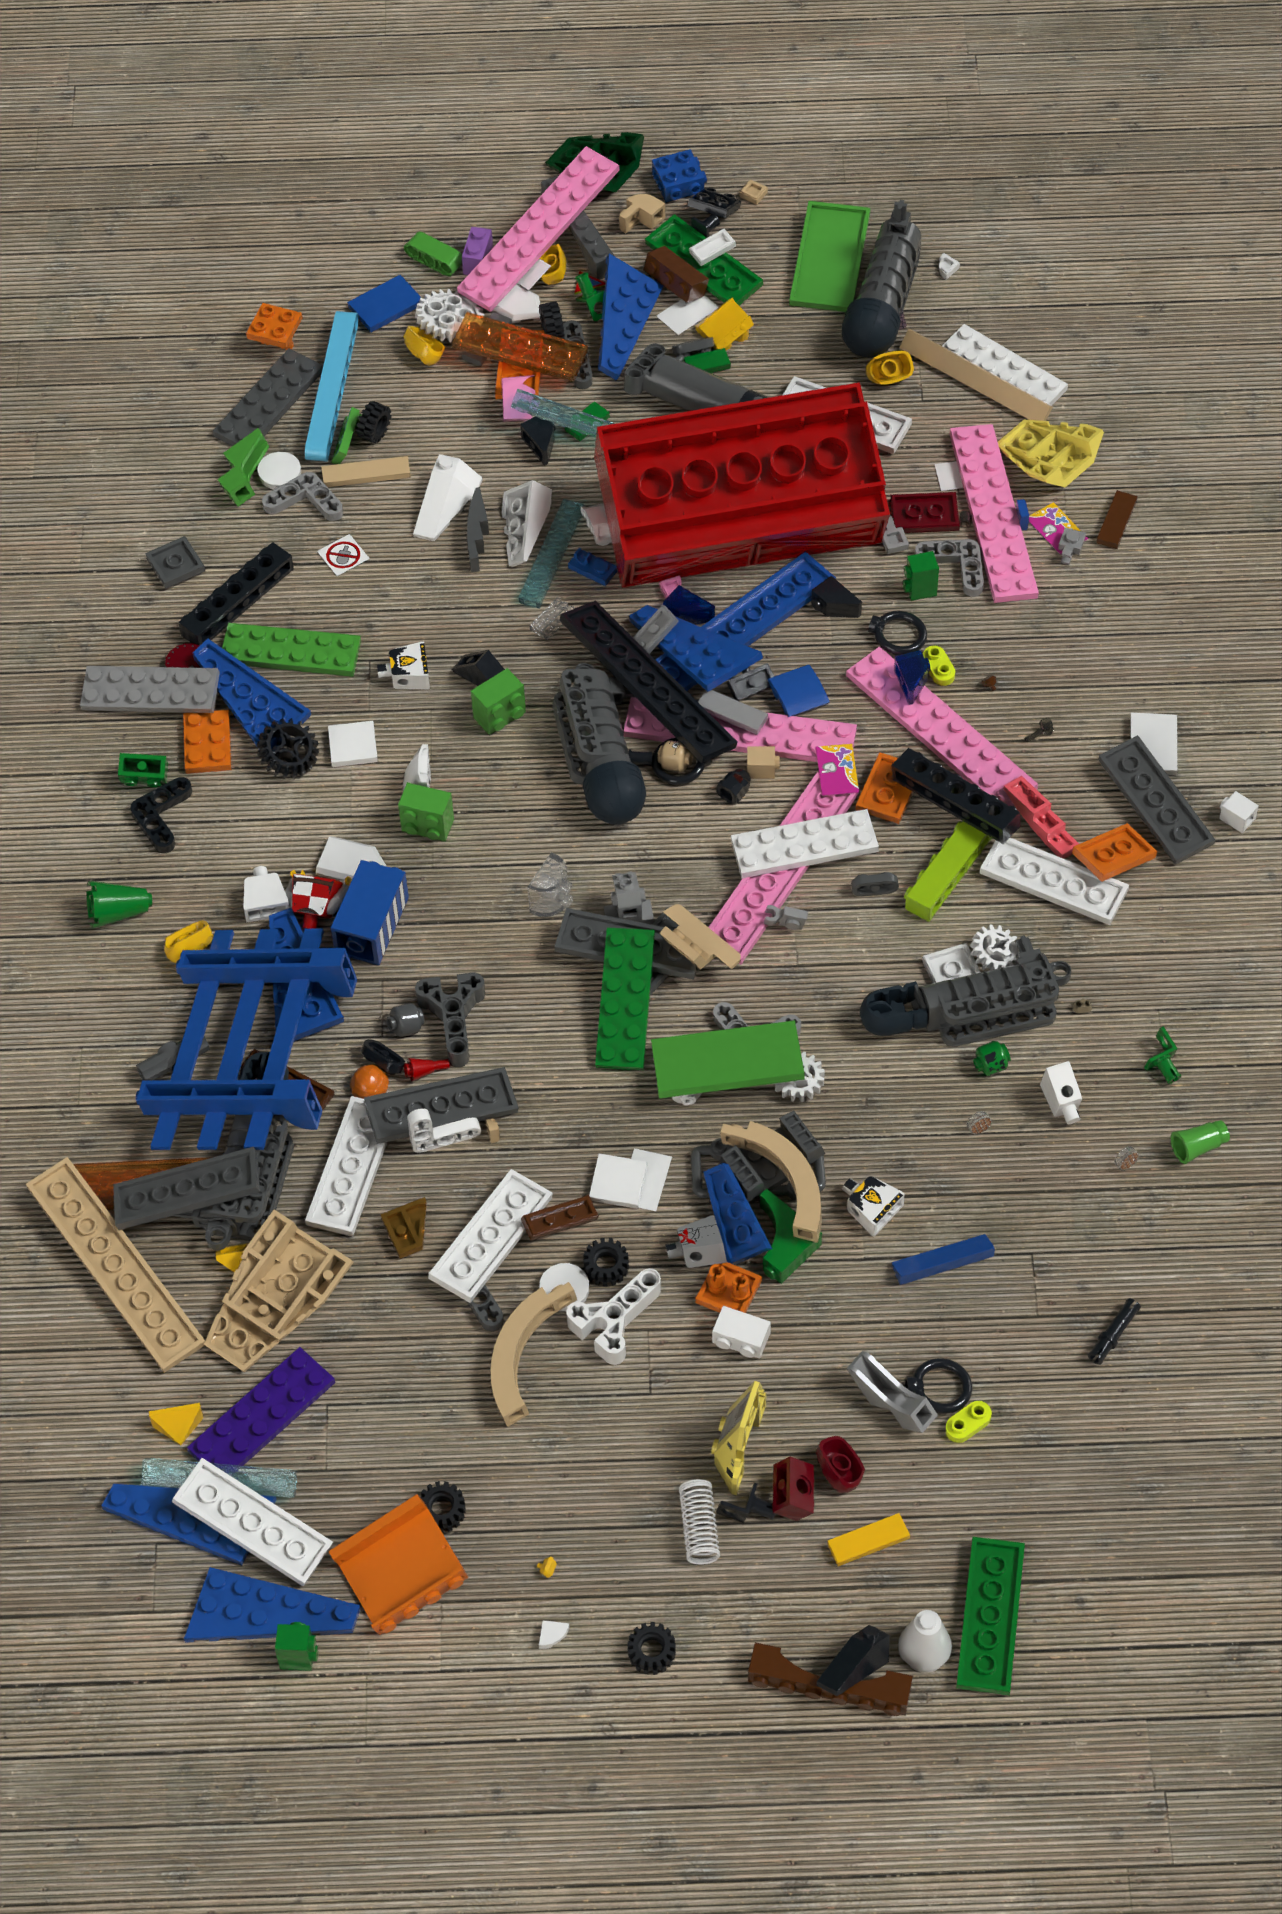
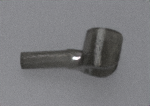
(965, 517)
(1046, 729)

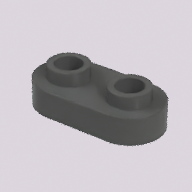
(702, 345)
(874, 884)

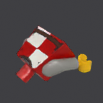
(315, 897)

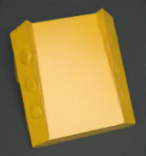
(726, 325)

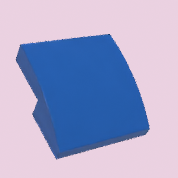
(798, 691)

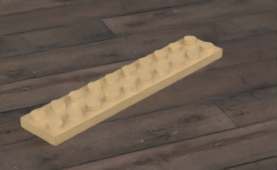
(116, 1265)

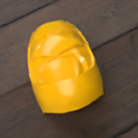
(555, 257)
(423, 345)
(889, 367)
(192, 937)

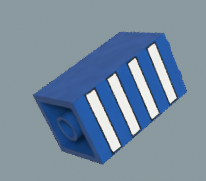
(370, 911)

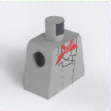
(698, 1244)

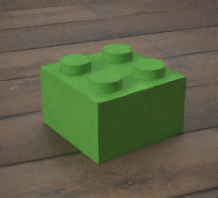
(498, 701)
(426, 812)

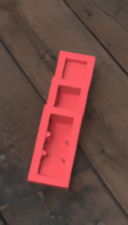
(1040, 817)

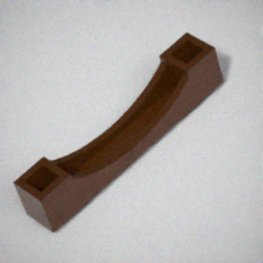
(883, 1693)

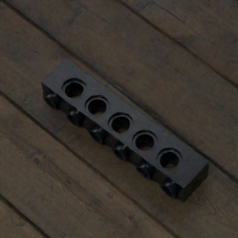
(236, 594)
(956, 795)

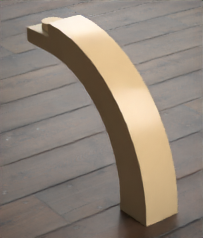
(792, 1163)
(511, 1342)

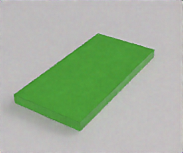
(829, 256)
(727, 1059)

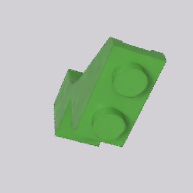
(243, 459)

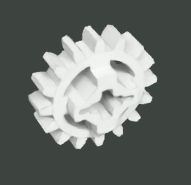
(994, 948)
(804, 1087)

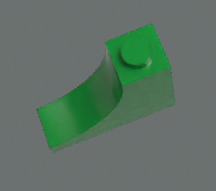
(787, 1251)

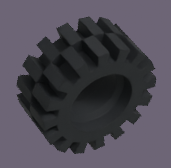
(551, 319)
(373, 422)
(606, 1249)
(453, 1496)
(655, 1663)

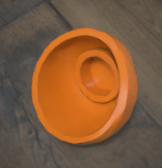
(368, 1081)

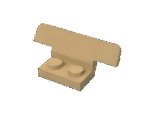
(696, 940)

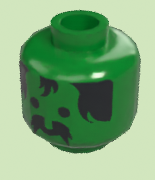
(991, 1058)

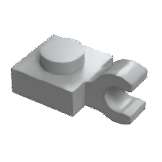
(894, 538)
(1070, 543)
(787, 917)

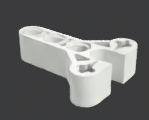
(585, 1318)

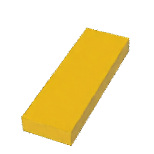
(868, 1539)

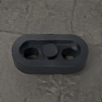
(382, 1056)

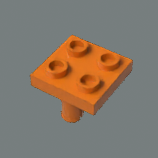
(274, 326)
(728, 1287)

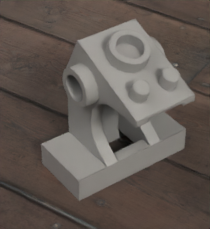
(629, 898)

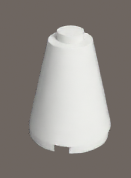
(925, 1642)

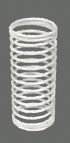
(690, 1494)

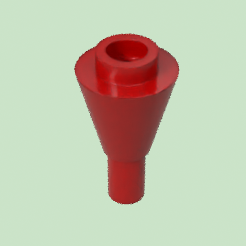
(421, 1067)

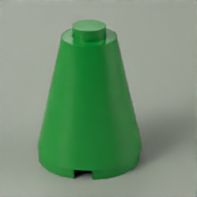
(115, 902)

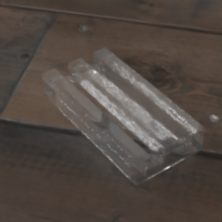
(548, 616)

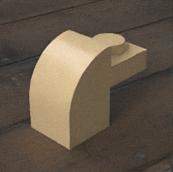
(642, 209)

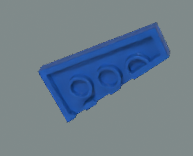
(734, 1216)

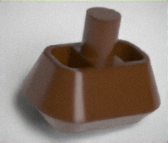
(989, 681)

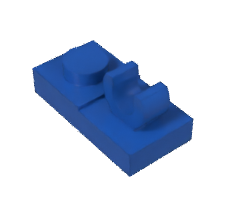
(592, 567)

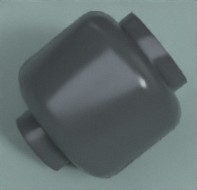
(405, 1019)

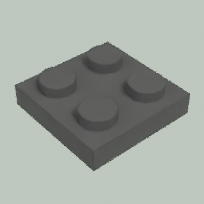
(175, 562)

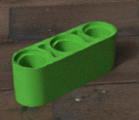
(433, 254)

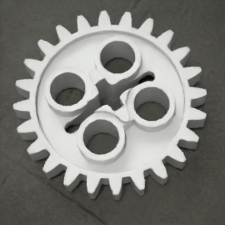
(444, 313)

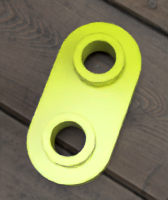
(938, 662)
(969, 1420)

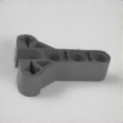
(470, 991)

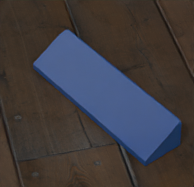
(943, 1259)

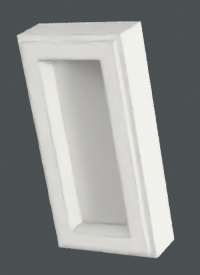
(712, 247)

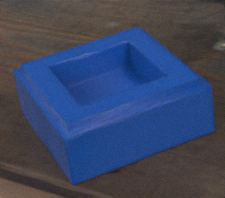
(1023, 514)

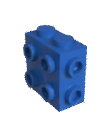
(678, 175)

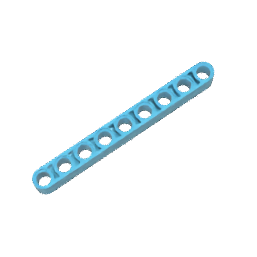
(331, 386)

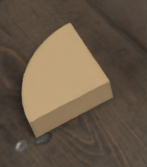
(493, 1130)

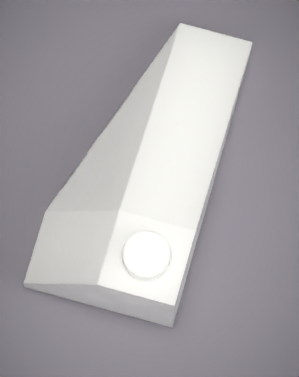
(447, 492)
(525, 513)

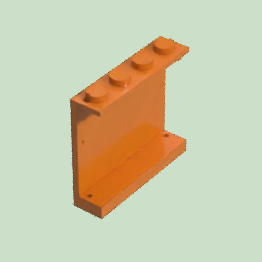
(399, 1564)

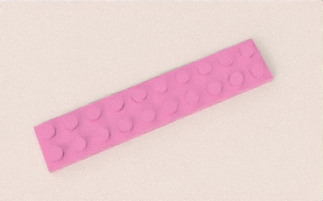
(538, 229)
(993, 513)
(937, 727)
(791, 736)
(743, 914)

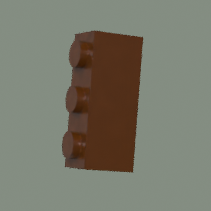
(675, 274)

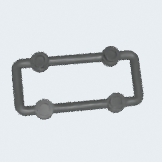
(716, 1149)

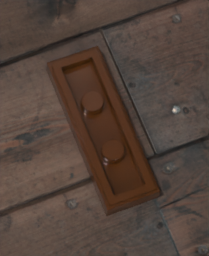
(1117, 519)
(559, 1217)

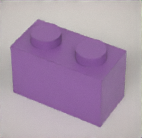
(476, 248)

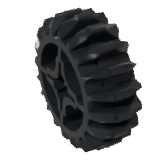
(281, 733)

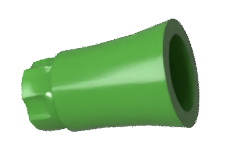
(1198, 1140)

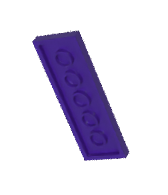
(263, 1411)

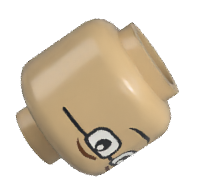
(674, 756)

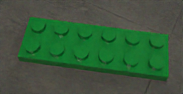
(726, 275)
(625, 999)
(990, 1616)

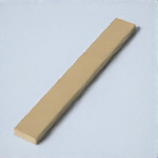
(975, 376)

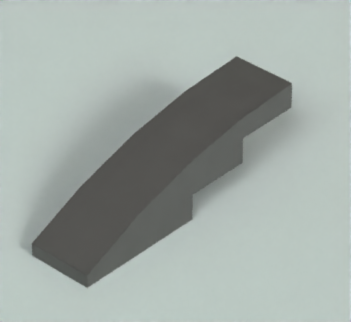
(476, 527)

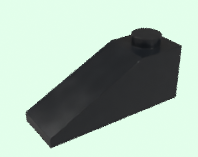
(858, 1658)

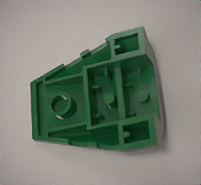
(622, 150)

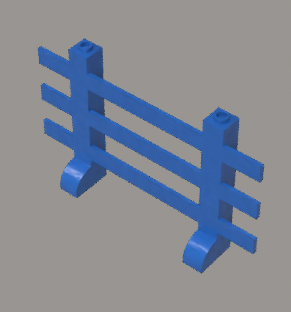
(226, 1094)

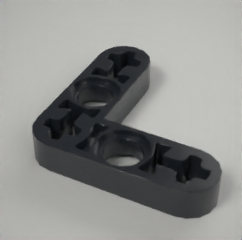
(153, 809)

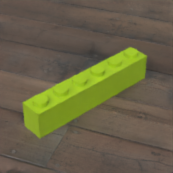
(945, 870)

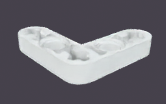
(426, 1138)

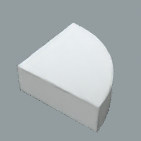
(947, 266)
(552, 1633)

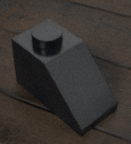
(539, 437)
(835, 600)
(478, 667)

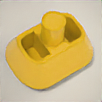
(547, 1567)

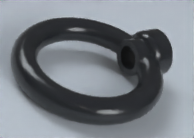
(877, 627)
(676, 780)
(916, 1385)

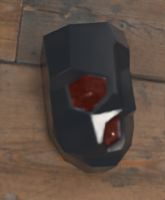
(734, 786)

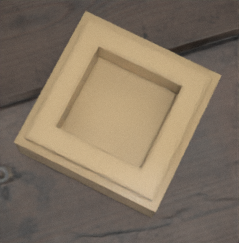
(753, 192)

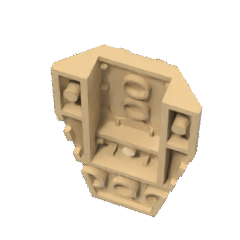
(273, 1291)

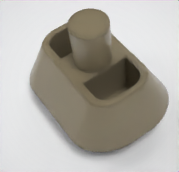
(1082, 1006)

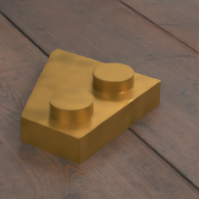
(406, 1227)

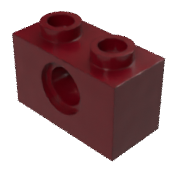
(793, 1488)

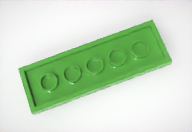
(293, 649)

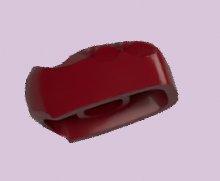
(840, 1464)

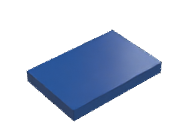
(385, 303)

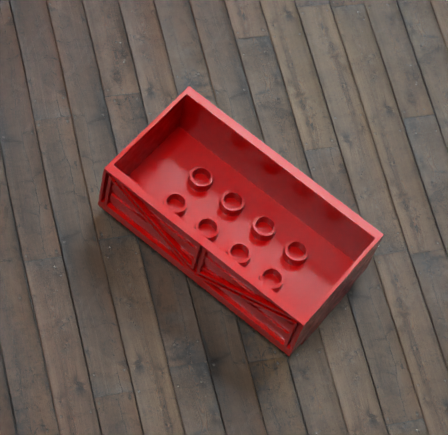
(741, 484)

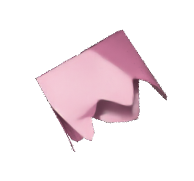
(509, 389)

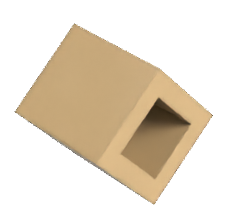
(762, 762)

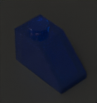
(689, 606)
(911, 673)

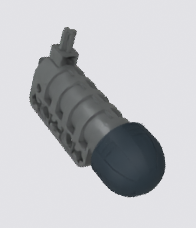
(875, 316)
(609, 779)

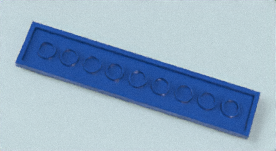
(760, 608)

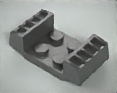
(757, 1172)

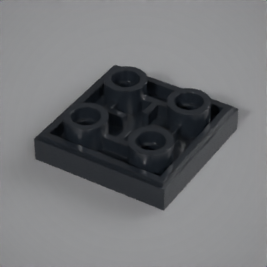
(715, 203)

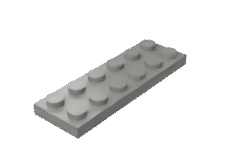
(150, 689)

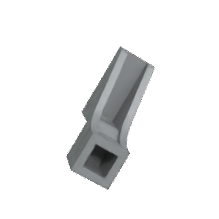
(884, 1391)

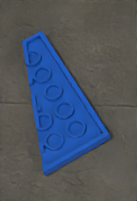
(626, 307)
(700, 652)
(248, 694)
(320, 1006)
(154, 1509)
(253, 1608)

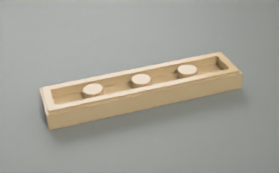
(366, 471)

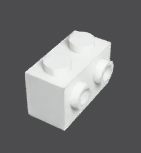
(741, 1332)

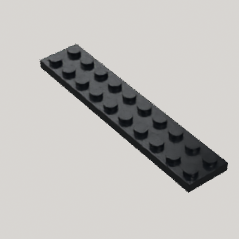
(648, 681)

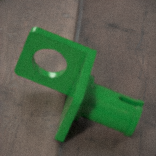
(589, 294)
(1163, 1060)

